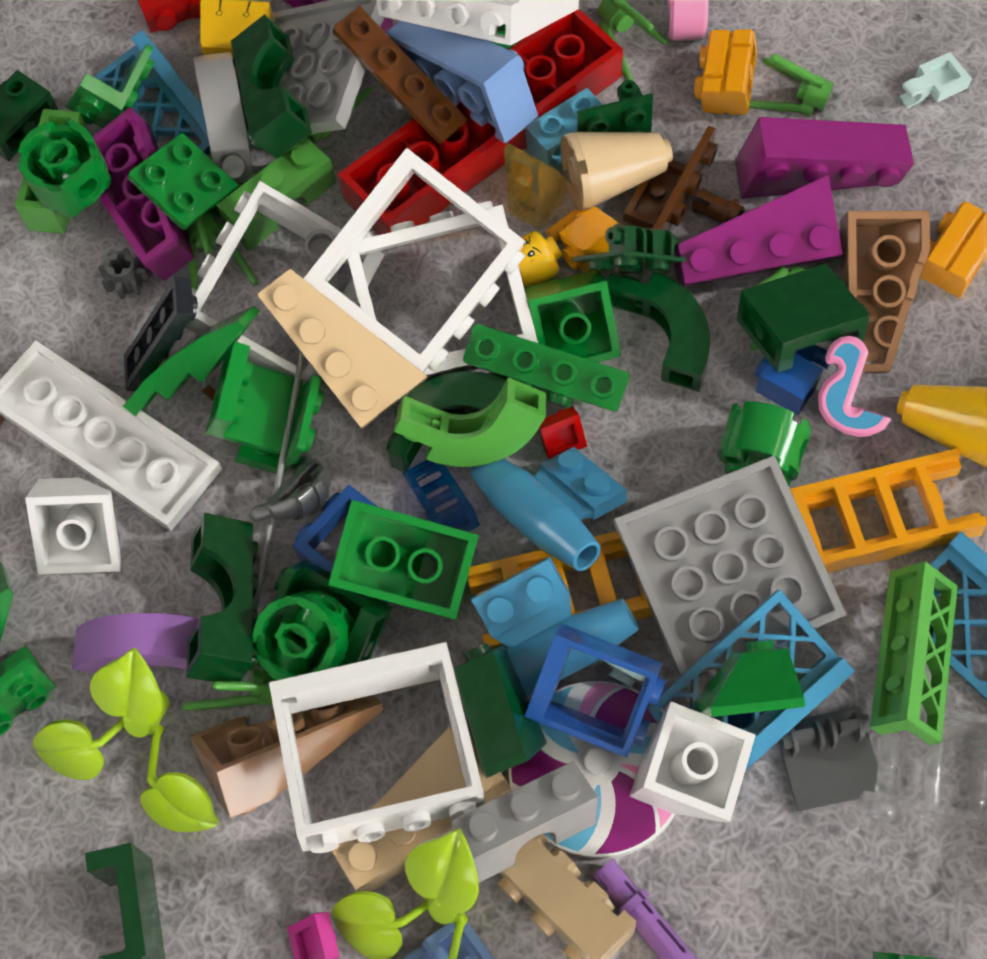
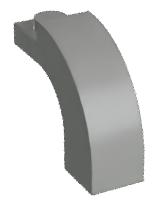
(224, 115)

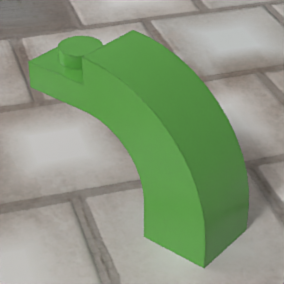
(477, 436)

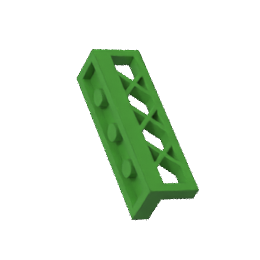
(908, 647)

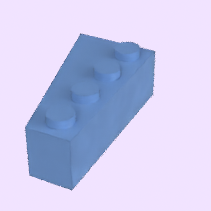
(473, 73)

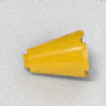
(949, 416)

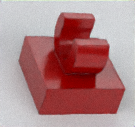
(562, 432)

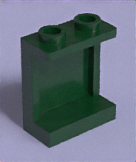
(799, 313)
(367, 611)
(135, 882)

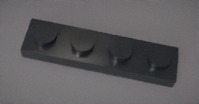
(160, 332)

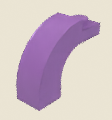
(156, 636)

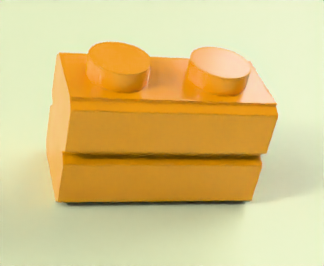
(727, 72)
(958, 250)

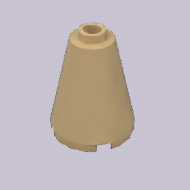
(611, 163)

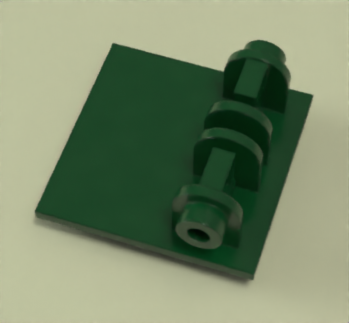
(629, 114)
(634, 248)

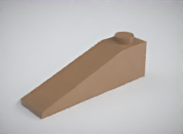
(882, 271)
(247, 760)

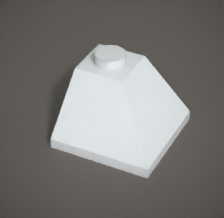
(72, 527)
(693, 765)

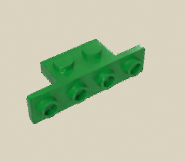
(550, 370)

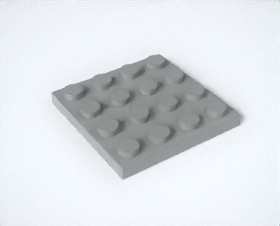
(324, 70)
(721, 554)

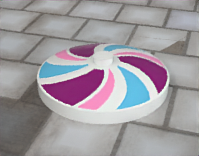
(621, 821)

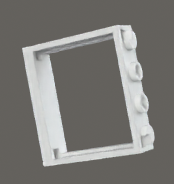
(480, 17)
(365, 218)
(296, 219)
(439, 225)
(359, 681)

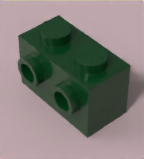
(20, 110)

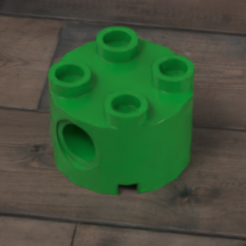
(63, 167)
(760, 433)
(302, 634)

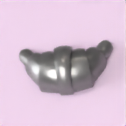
(299, 496)

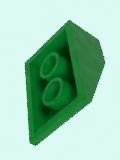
(403, 559)

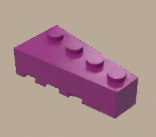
(795, 152)
(150, 232)
(780, 233)

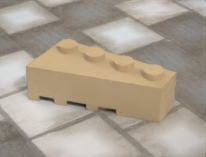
(347, 356)
(435, 772)
(564, 903)

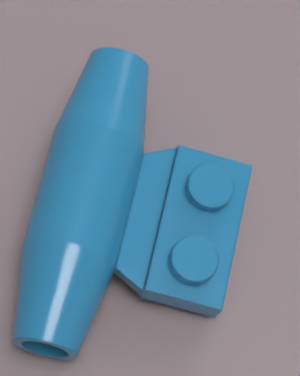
(553, 502)
(530, 608)

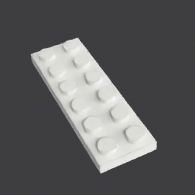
(104, 440)

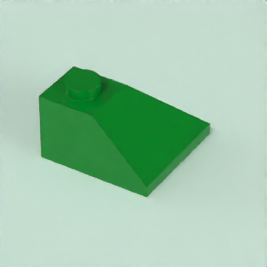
(752, 682)

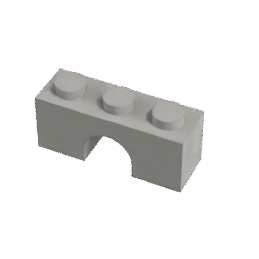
(552, 804)

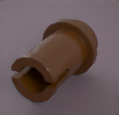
(719, 207)

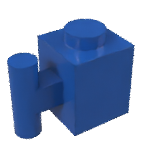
(796, 385)

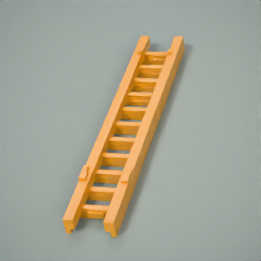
(809, 497)

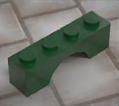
(272, 113)
(222, 641)

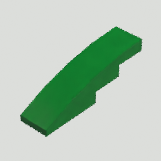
(196, 359)

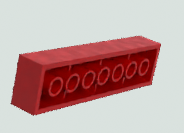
(557, 66)

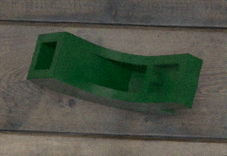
(677, 315)
(452, 393)

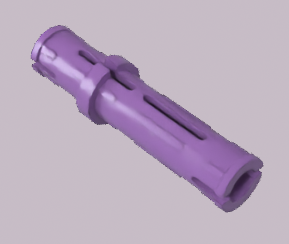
(635, 902)

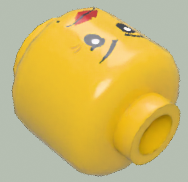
(540, 259)

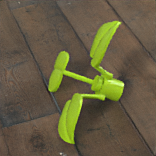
(129, 692)
(436, 870)

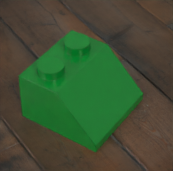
(575, 316)

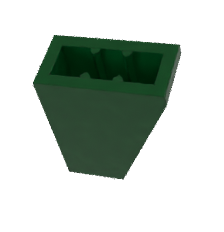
(497, 709)

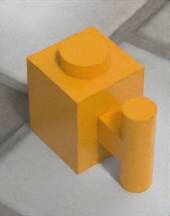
(582, 234)

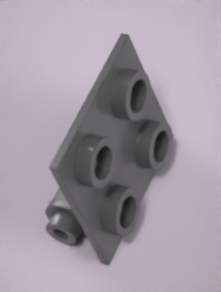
(829, 758)

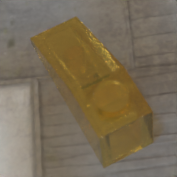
(532, 187)

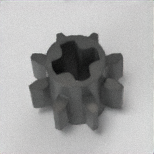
(123, 273)

